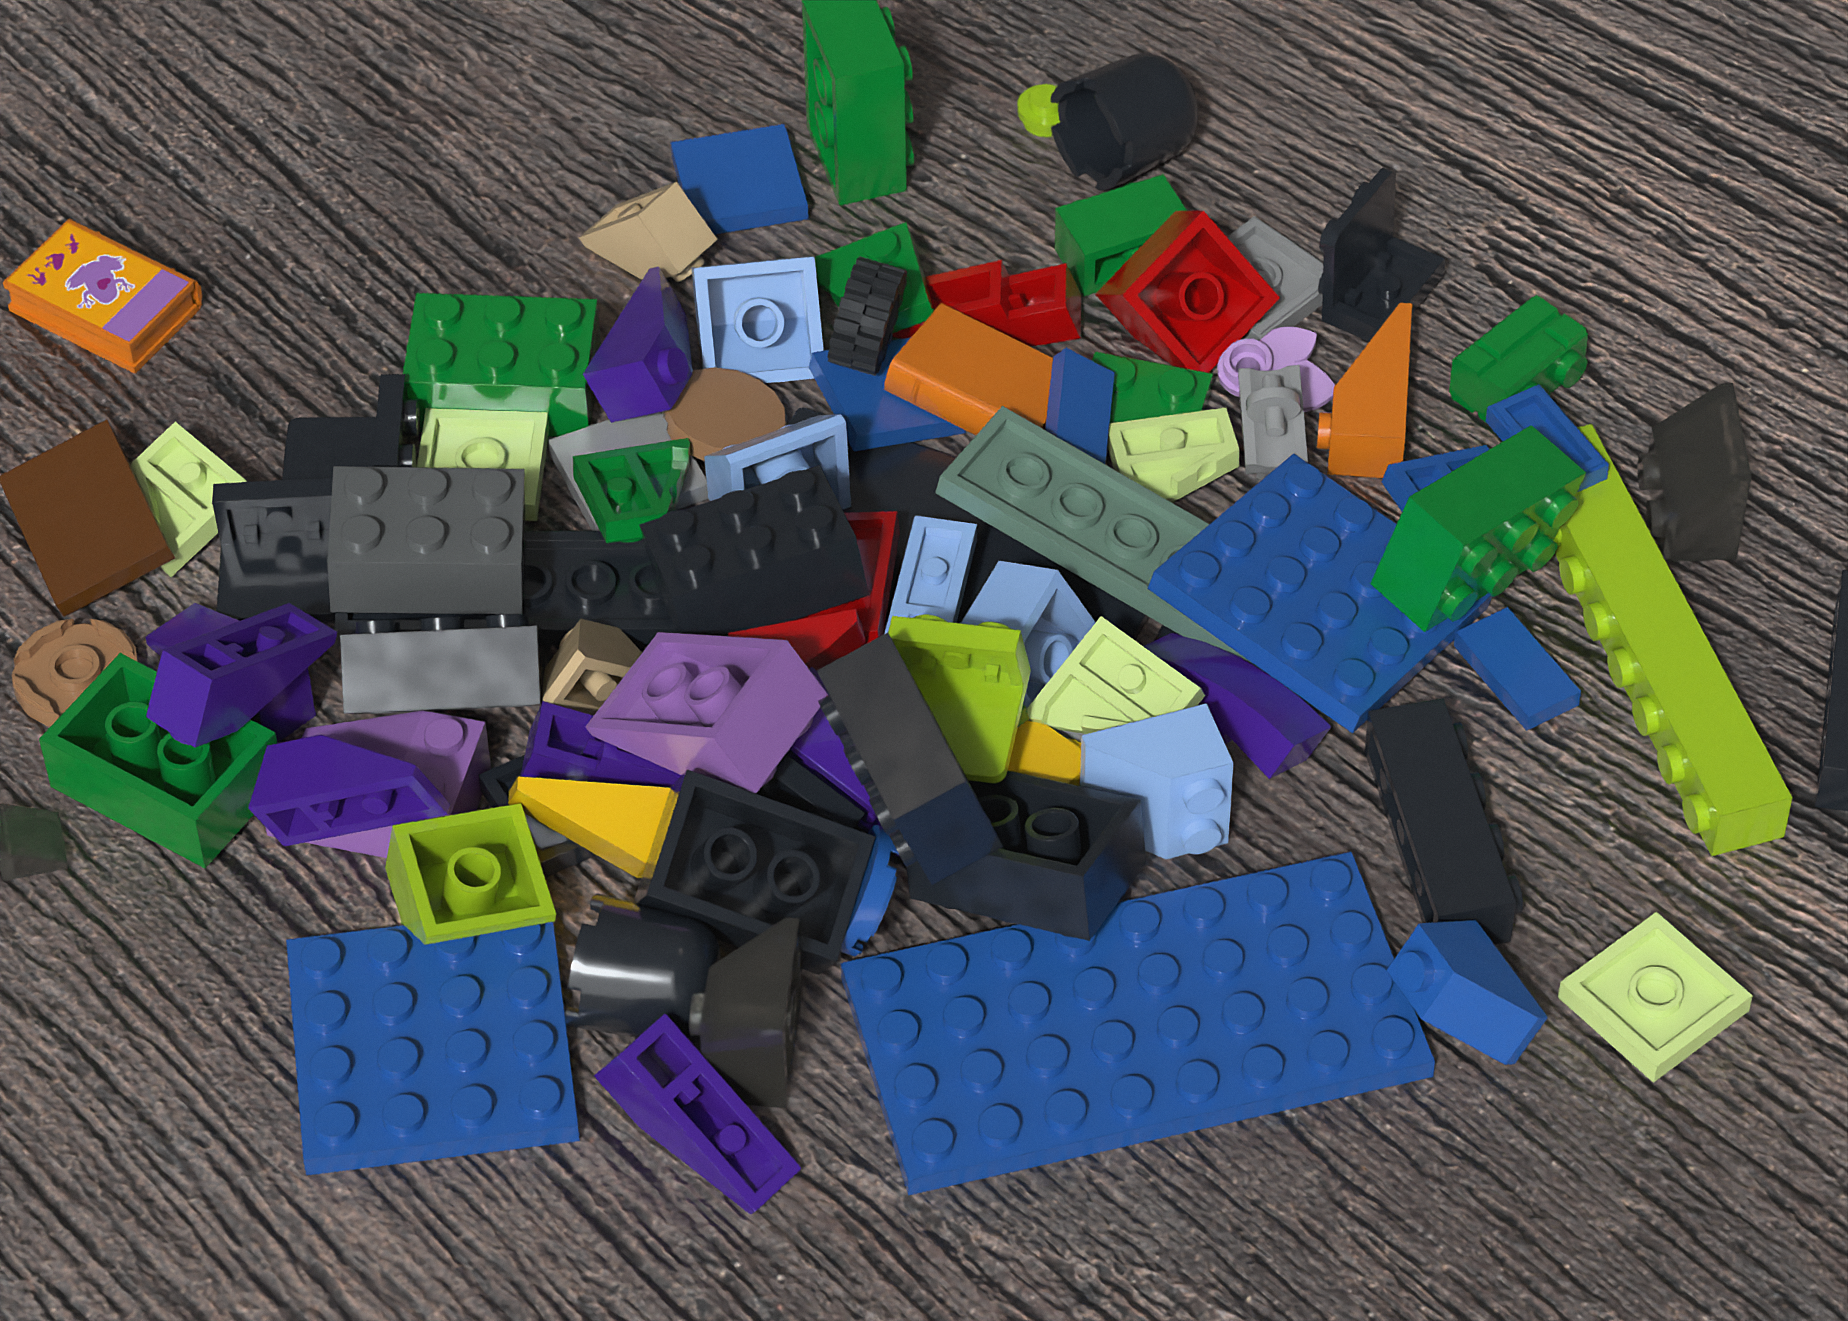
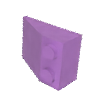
(712, 706)
(443, 746)

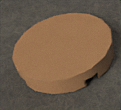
(723, 410)
(62, 662)

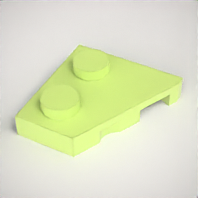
(1174, 451)
(1110, 684)

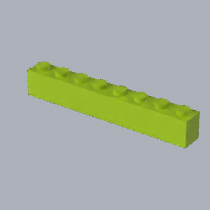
(1669, 670)

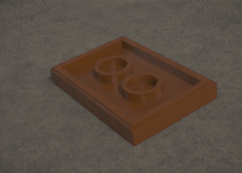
(85, 518)

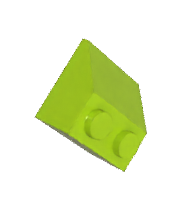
(467, 875)

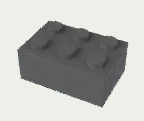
(426, 540)

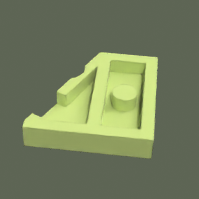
(178, 484)

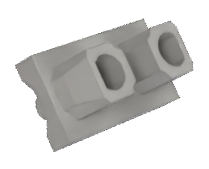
(1271, 418)

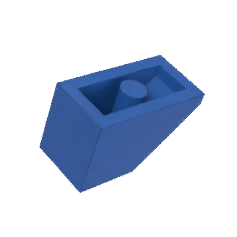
(1467, 989)

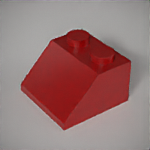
(1188, 292)

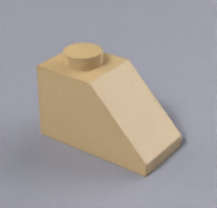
(652, 232)
(588, 666)

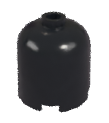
(1124, 118)
(638, 967)

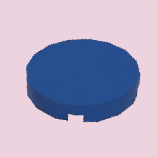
(872, 895)

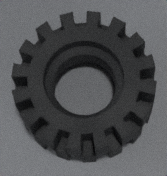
(867, 316)

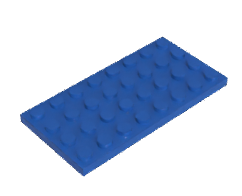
(1157, 1027)

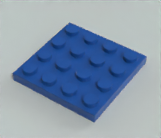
(1293, 593)
(428, 1046)

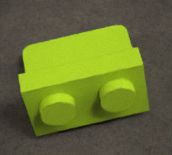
(972, 684)

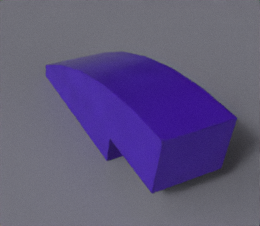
(1246, 704)
(566, 750)

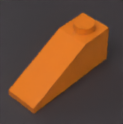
(1371, 404)

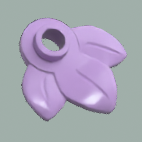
(1275, 351)

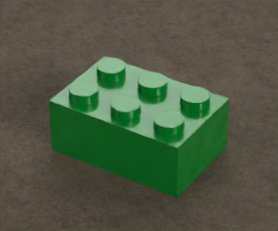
(857, 97)
(504, 355)
(1478, 529)
(143, 777)

